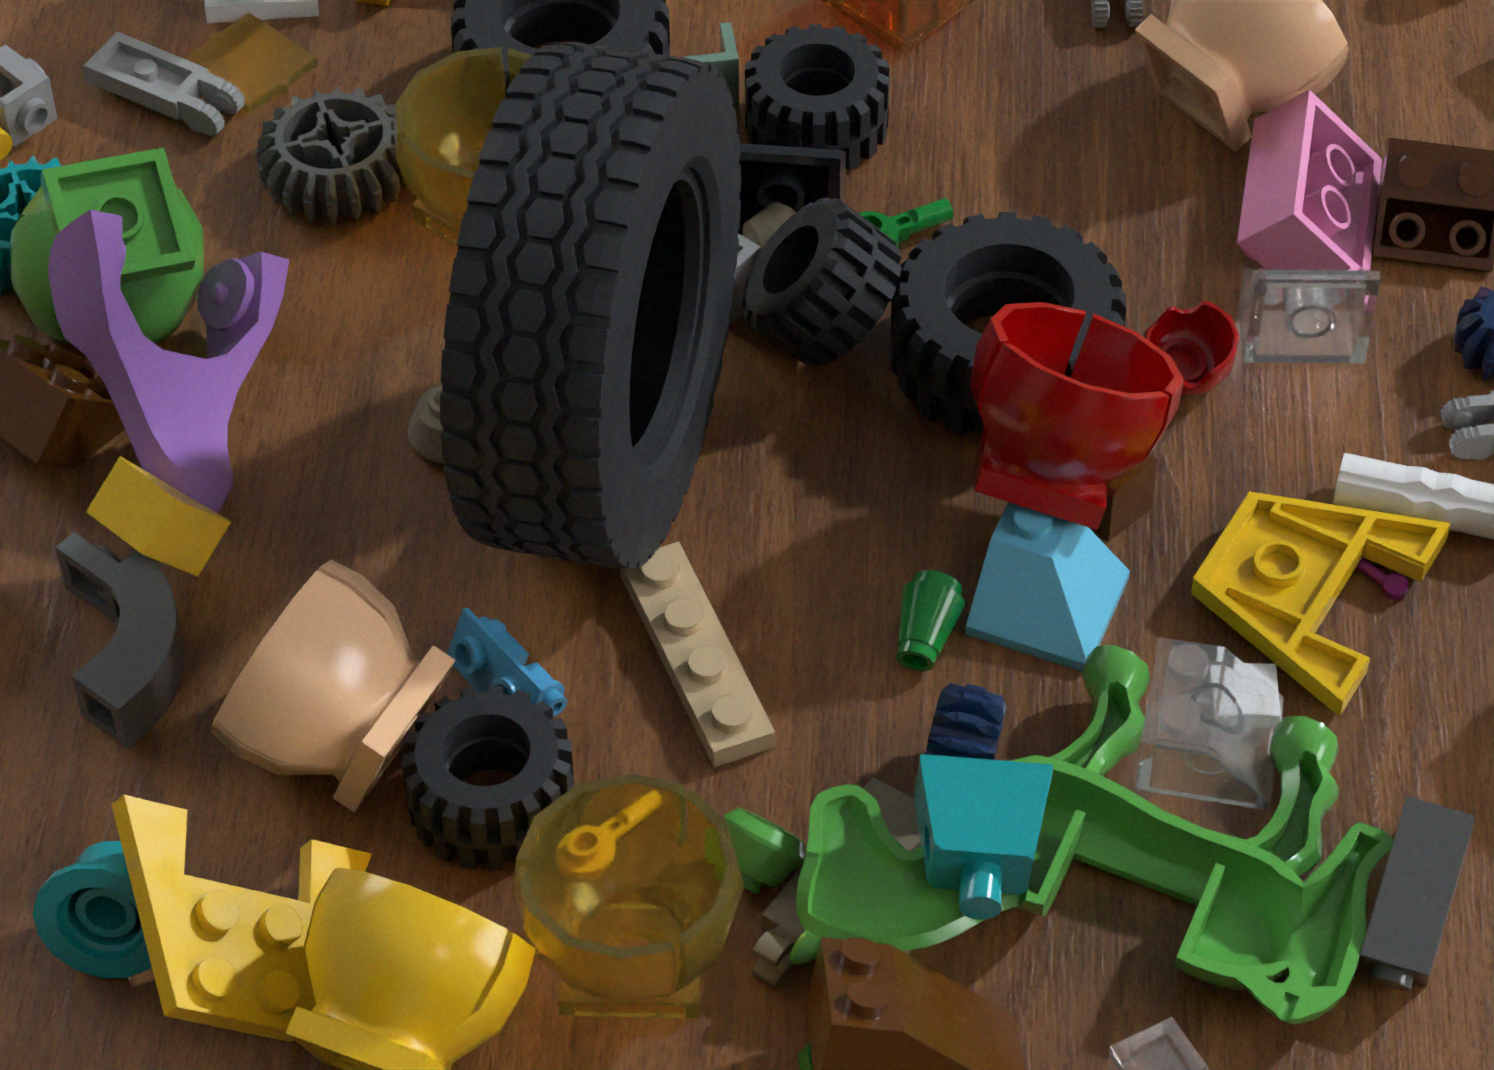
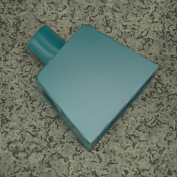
(980, 826)

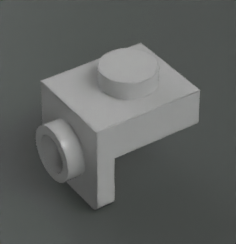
(24, 96)

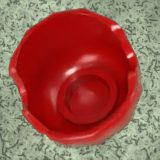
(1200, 343)

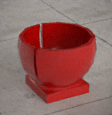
(1060, 437)

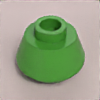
(763, 849)

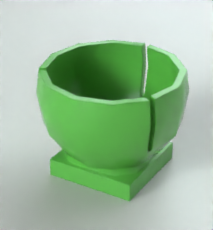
(157, 228)

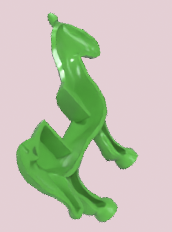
(1249, 894)

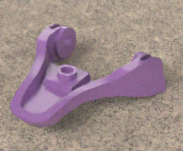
(167, 400)

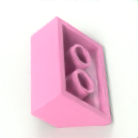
(1308, 190)

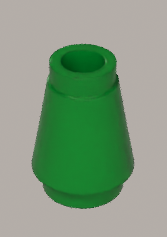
(927, 617)

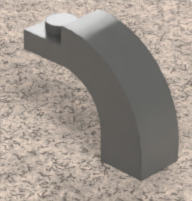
(143, 664)

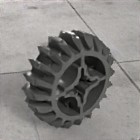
(331, 155)

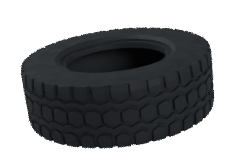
(590, 303)

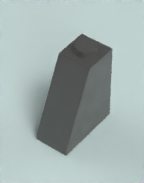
(1416, 894)

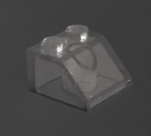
(1307, 314)
(1207, 727)

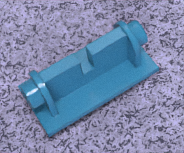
(492, 657)

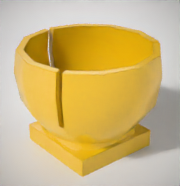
(403, 976)

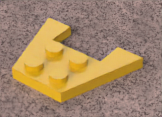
(1286, 566)
(217, 947)

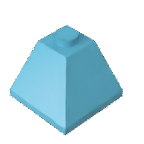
(1046, 588)

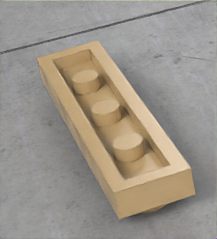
(698, 657)

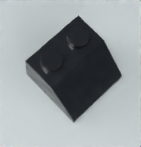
(788, 177)

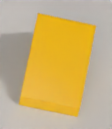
(157, 518)

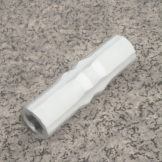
(1416, 493)

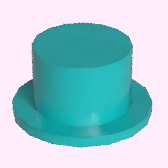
(91, 915)

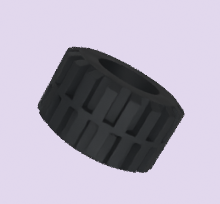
(818, 92)
(821, 282)
(478, 736)

